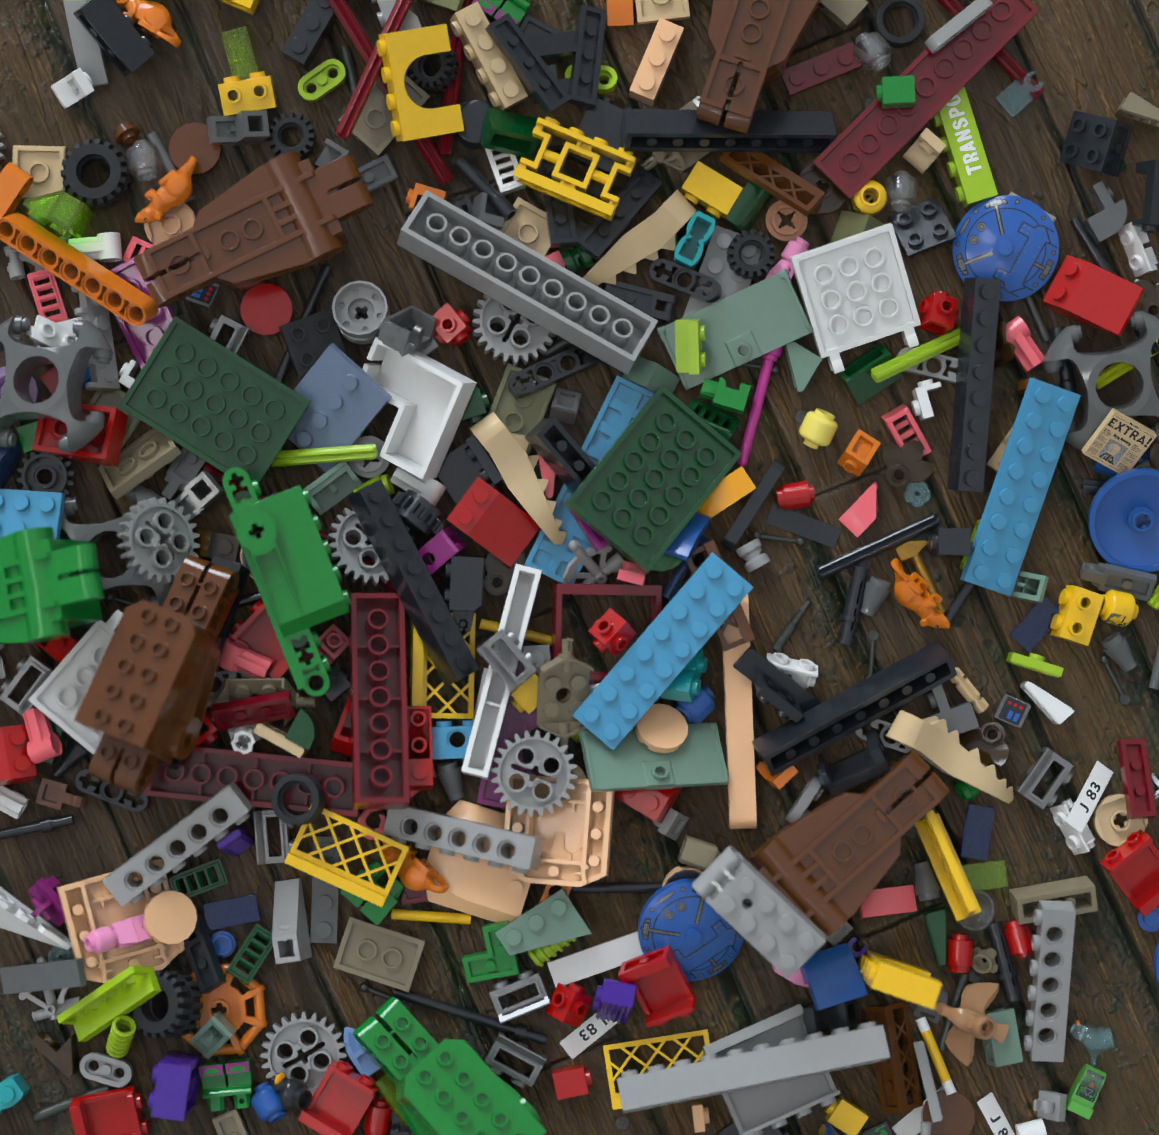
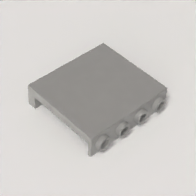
(772, 1103)

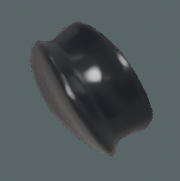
(473, 117)

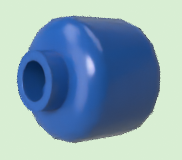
(700, 707)
(267, 1103)

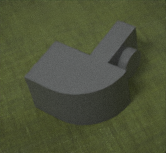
(238, 130)
(1110, 215)
(199, 495)
(958, 717)

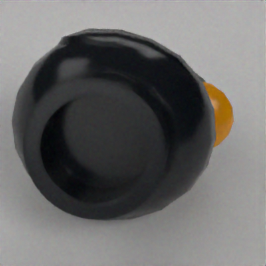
(292, 1091)

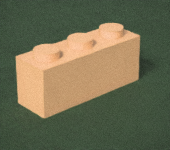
(656, 62)

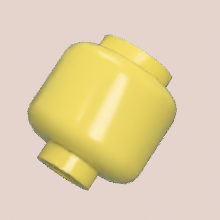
(818, 428)

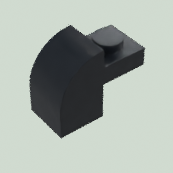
(833, 1017)

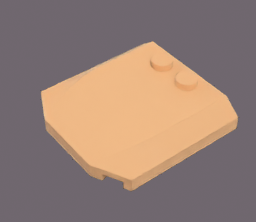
(575, 835)
(475, 886)
(91, 906)

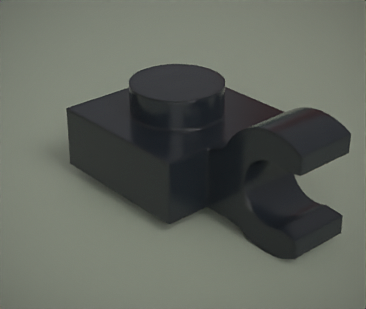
(338, 681)

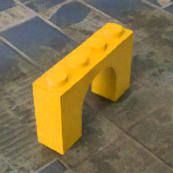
(398, 52)
(899, 979)

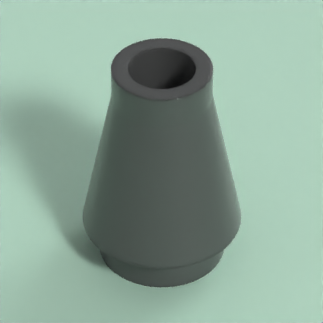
(874, 595)
(1119, 651)
(451, 779)
(925, 882)

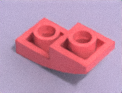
(333, 644)
(889, 901)

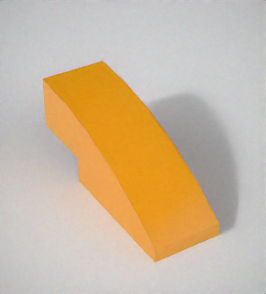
(727, 492)

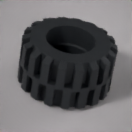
(85, 155)
(182, 1010)

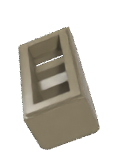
(1139, 109)

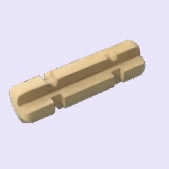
(969, 692)

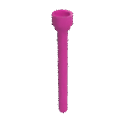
(769, 359)

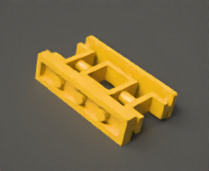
(567, 187)

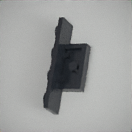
(775, 686)

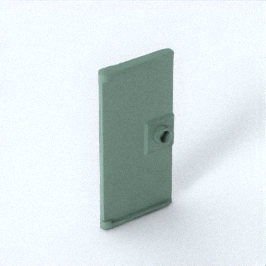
(744, 326)
(636, 767)

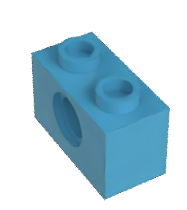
(441, 744)

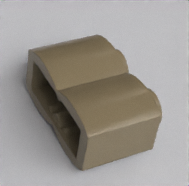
(697, 852)

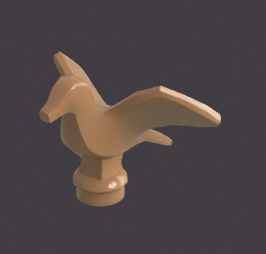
(970, 1020)

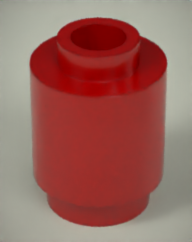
(795, 495)
(1019, 938)
(959, 953)
(377, 1117)

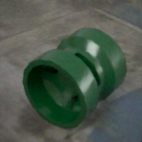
(573, 263)

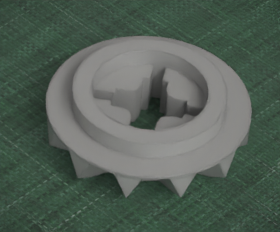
(373, 468)

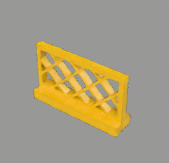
(418, 677)
(947, 866)
(343, 878)
(615, 1097)

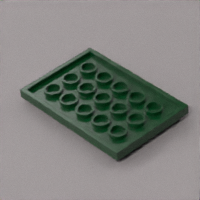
(214, 402)
(653, 479)

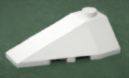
(18, 919)

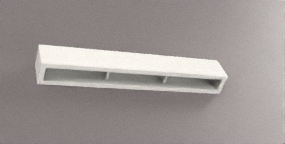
(495, 691)

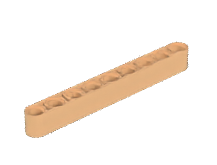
(739, 733)

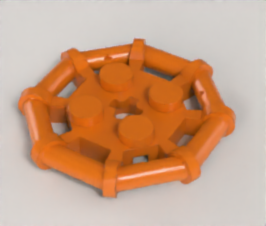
(236, 1012)

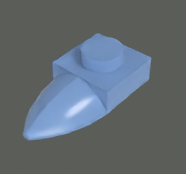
(358, 1056)

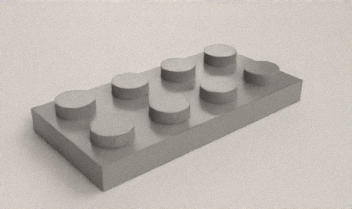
(717, 267)

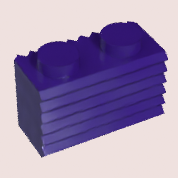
(614, 1001)

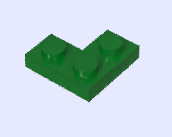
(493, 962)

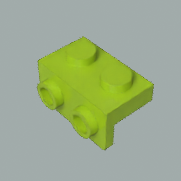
(688, 346)

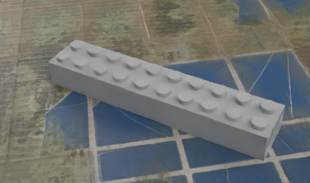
(526, 282)
(753, 1069)

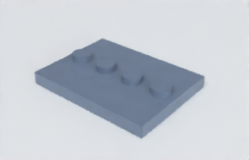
(341, 403)

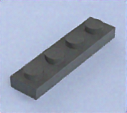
(325, 899)

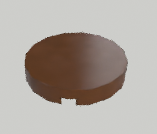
(194, 140)
(956, 1113)

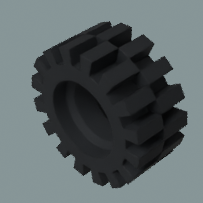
(442, 78)
(292, 121)
(758, 240)

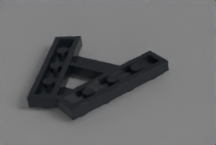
(527, 52)
(599, 236)

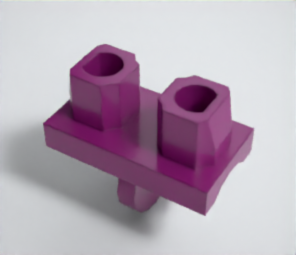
(47, 901)

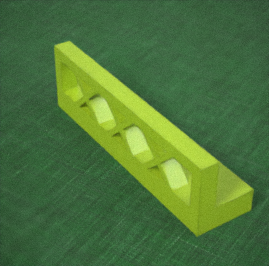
(111, 1000)

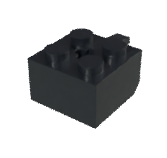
(465, 590)

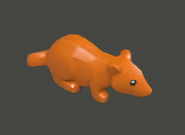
(152, 18)
(174, 191)
(913, 594)
(416, 873)

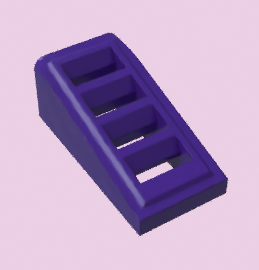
(237, 841)

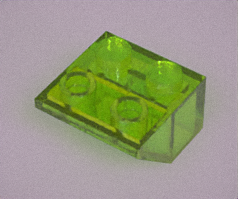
(63, 211)

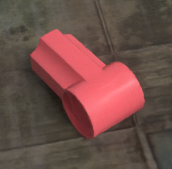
(1025, 348)
(237, 657)
(43, 742)

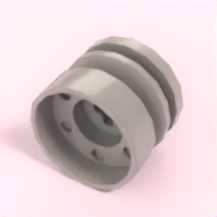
(357, 298)

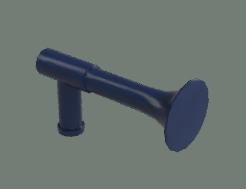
(674, 583)

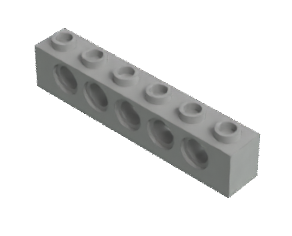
(527, 847)
(120, 880)
(1050, 1046)

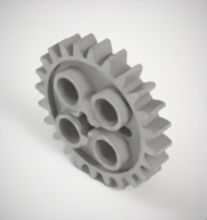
(494, 312)
(157, 539)
(351, 555)
(525, 796)
(291, 1034)

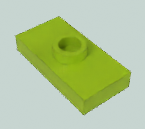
(1035, 663)

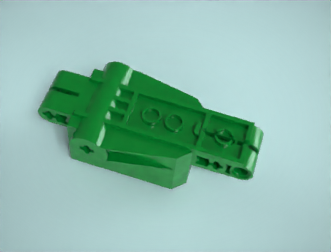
(289, 570)
(46, 586)
(442, 1084)

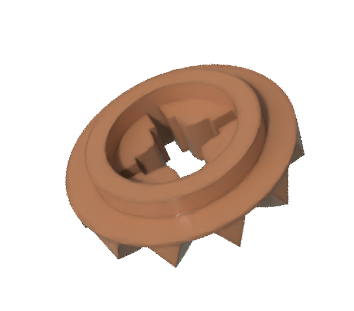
(785, 233)

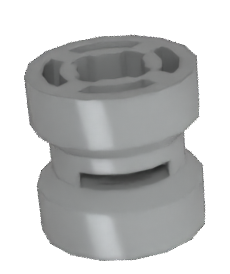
(752, 554)

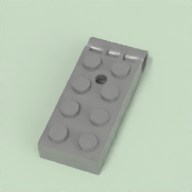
(769, 922)

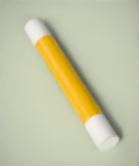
(935, 1055)

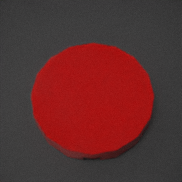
(266, 309)

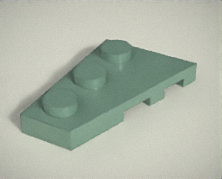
(542, 925)

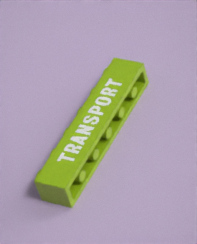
(965, 151)

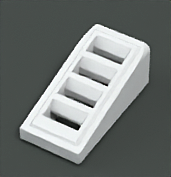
(510, 186)
(1048, 704)

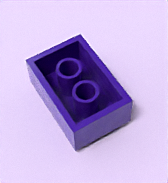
(175, 1086)

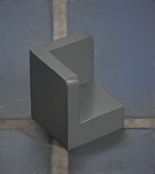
(330, 153)
(485, 212)

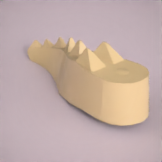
(644, 240)
(517, 470)
(943, 751)

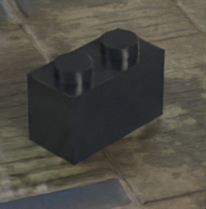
(949, 542)

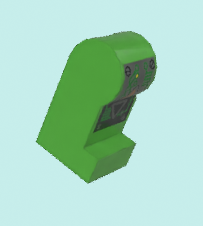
(1085, 1091)

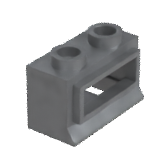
(407, 330)
(238, 336)
(500, 667)
(10, 685)
(1035, 774)
(261, 837)
(524, 978)
(522, 1052)

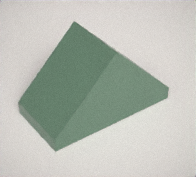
(801, 365)
(651, 376)
(1029, 587)
(213, 1034)

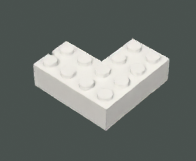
(429, 405)

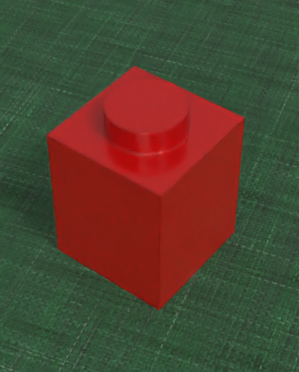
(571, 1081)

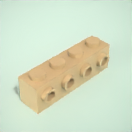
(490, 63)

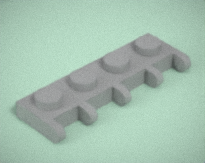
(103, 376)

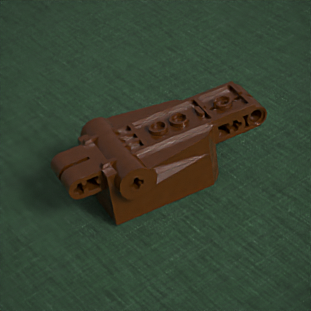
(753, 43)
(259, 229)
(158, 677)
(848, 843)

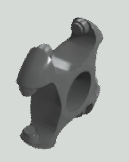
(1090, 364)
(66, 401)
(95, 532)

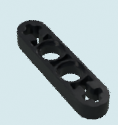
(557, 372)
(752, 505)

